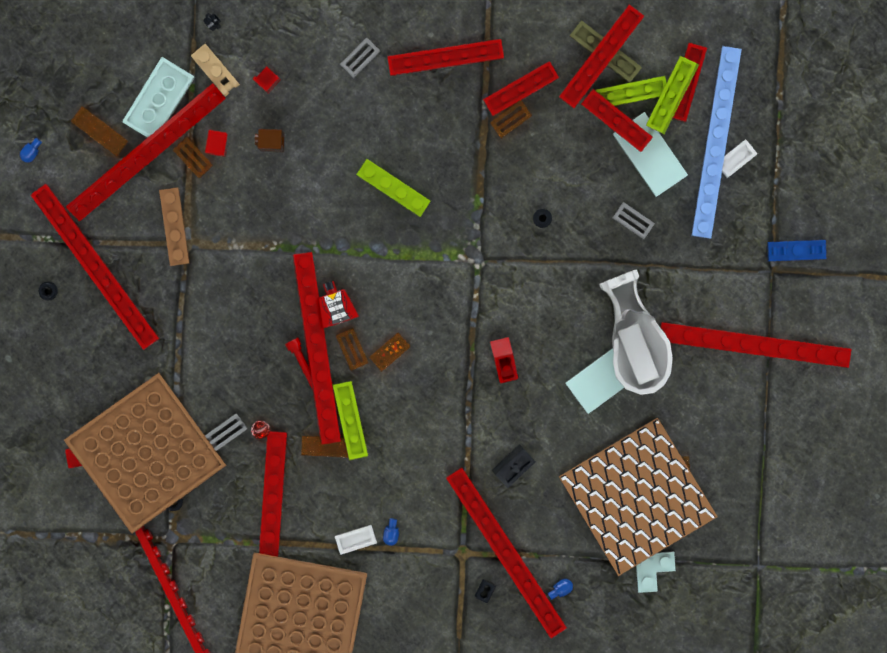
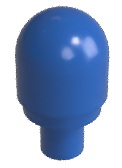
(30, 151)
(391, 533)
(561, 589)

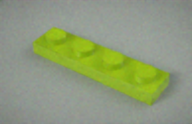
(634, 91)
(672, 95)
(393, 188)
(350, 420)

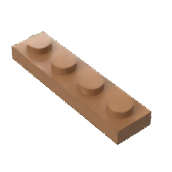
(174, 226)

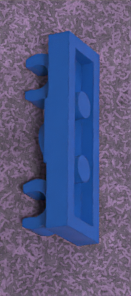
(796, 250)

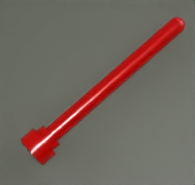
(294, 347)

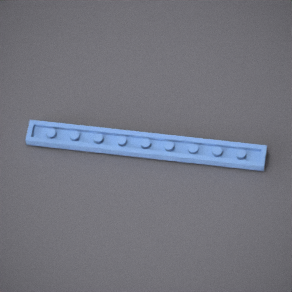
(716, 142)

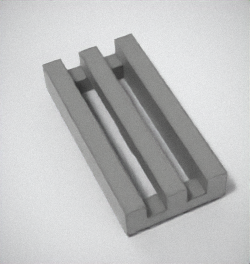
(365, 63)
(635, 231)
(213, 441)

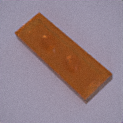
(99, 131)
(312, 447)

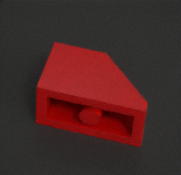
(504, 360)

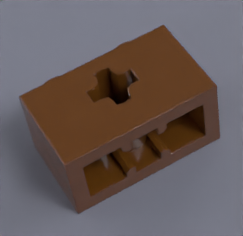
(270, 140)

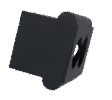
(481, 588)

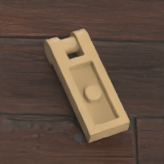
(214, 69)

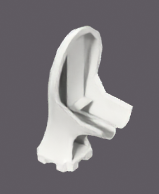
(639, 345)

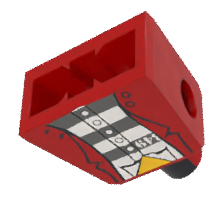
(336, 306)

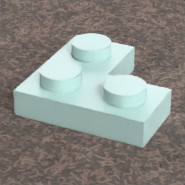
(647, 570)

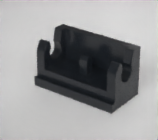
(513, 466)

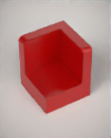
(267, 80)
(216, 143)

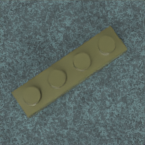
(590, 40)

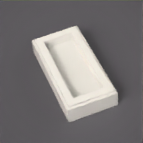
(737, 158)
(355, 539)

